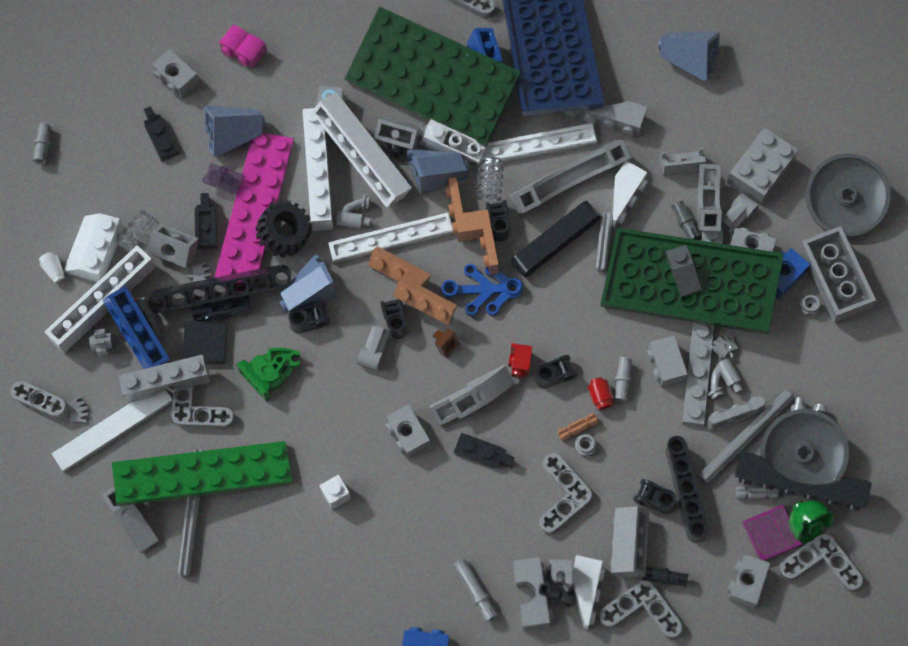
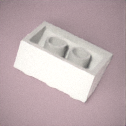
(94, 247)

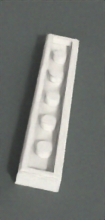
(542, 143)
(391, 237)
(110, 429)

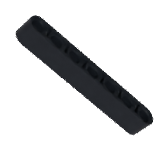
(211, 295)

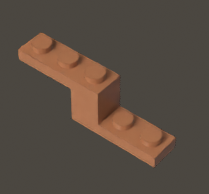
(472, 226)
(412, 285)

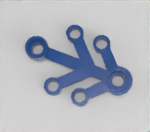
(485, 290)

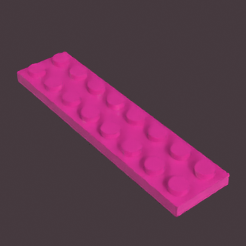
(262, 186)

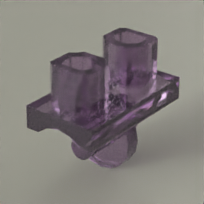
(223, 178)

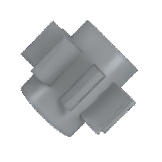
(101, 342)

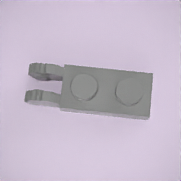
(736, 414)

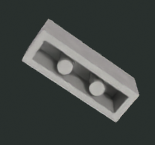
(629, 542)

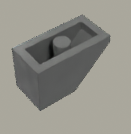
(683, 271)

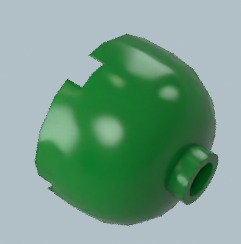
(809, 519)

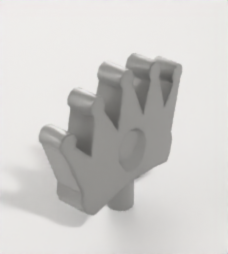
(199, 272)
(724, 346)
(76, 411)

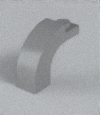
(708, 198)

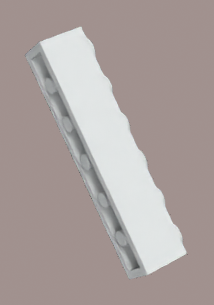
(361, 150)
(317, 172)
(90, 307)

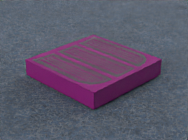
(771, 533)

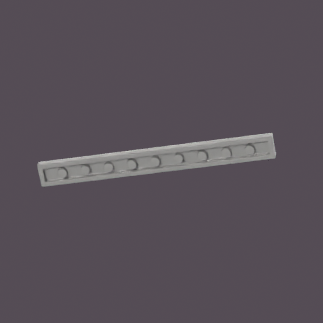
(699, 360)

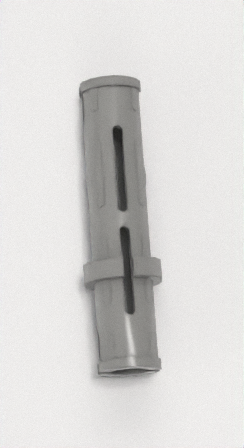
(478, 595)

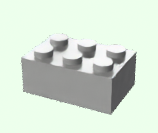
(762, 166)

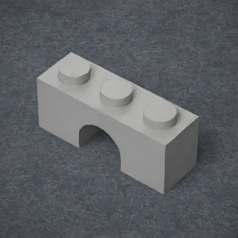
(530, 574)

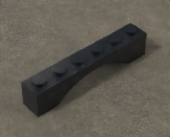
(848, 490)

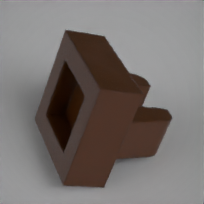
(445, 341)

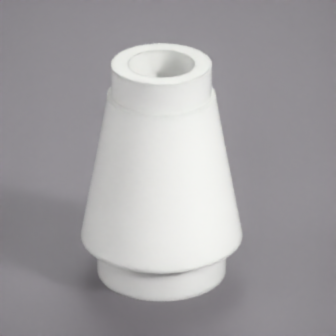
(51, 265)

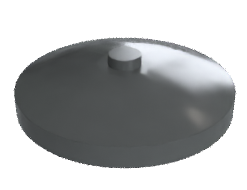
(848, 193)
(806, 447)

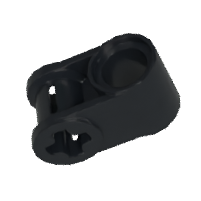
(499, 218)
(394, 314)
(310, 317)
(558, 369)
(654, 496)

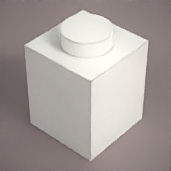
(335, 492)

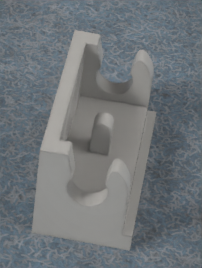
(682, 162)
(562, 572)

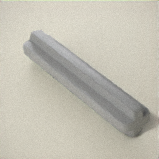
(604, 241)

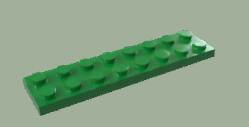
(201, 473)

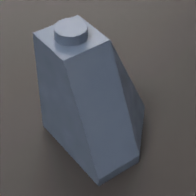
(691, 51)
(231, 127)
(435, 167)
(308, 286)

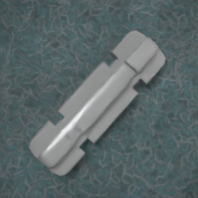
(756, 492)

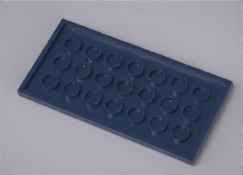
(554, 54)

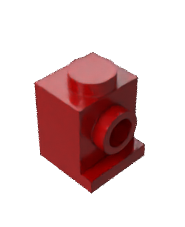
(520, 360)

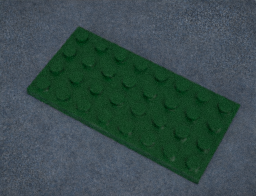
(433, 75)
(734, 281)

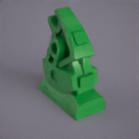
(267, 371)

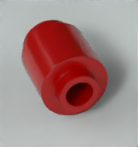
(601, 393)

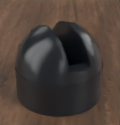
(392, 148)

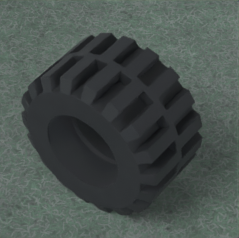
(294, 218)

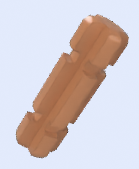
(577, 427)

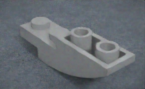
(474, 396)

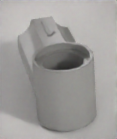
(740, 210)
(372, 354)

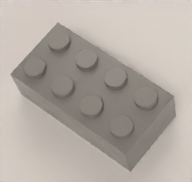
(837, 274)

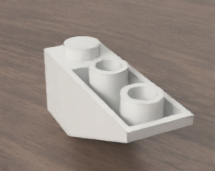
(444, 139)
(626, 186)
(584, 584)

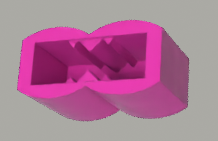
(242, 46)

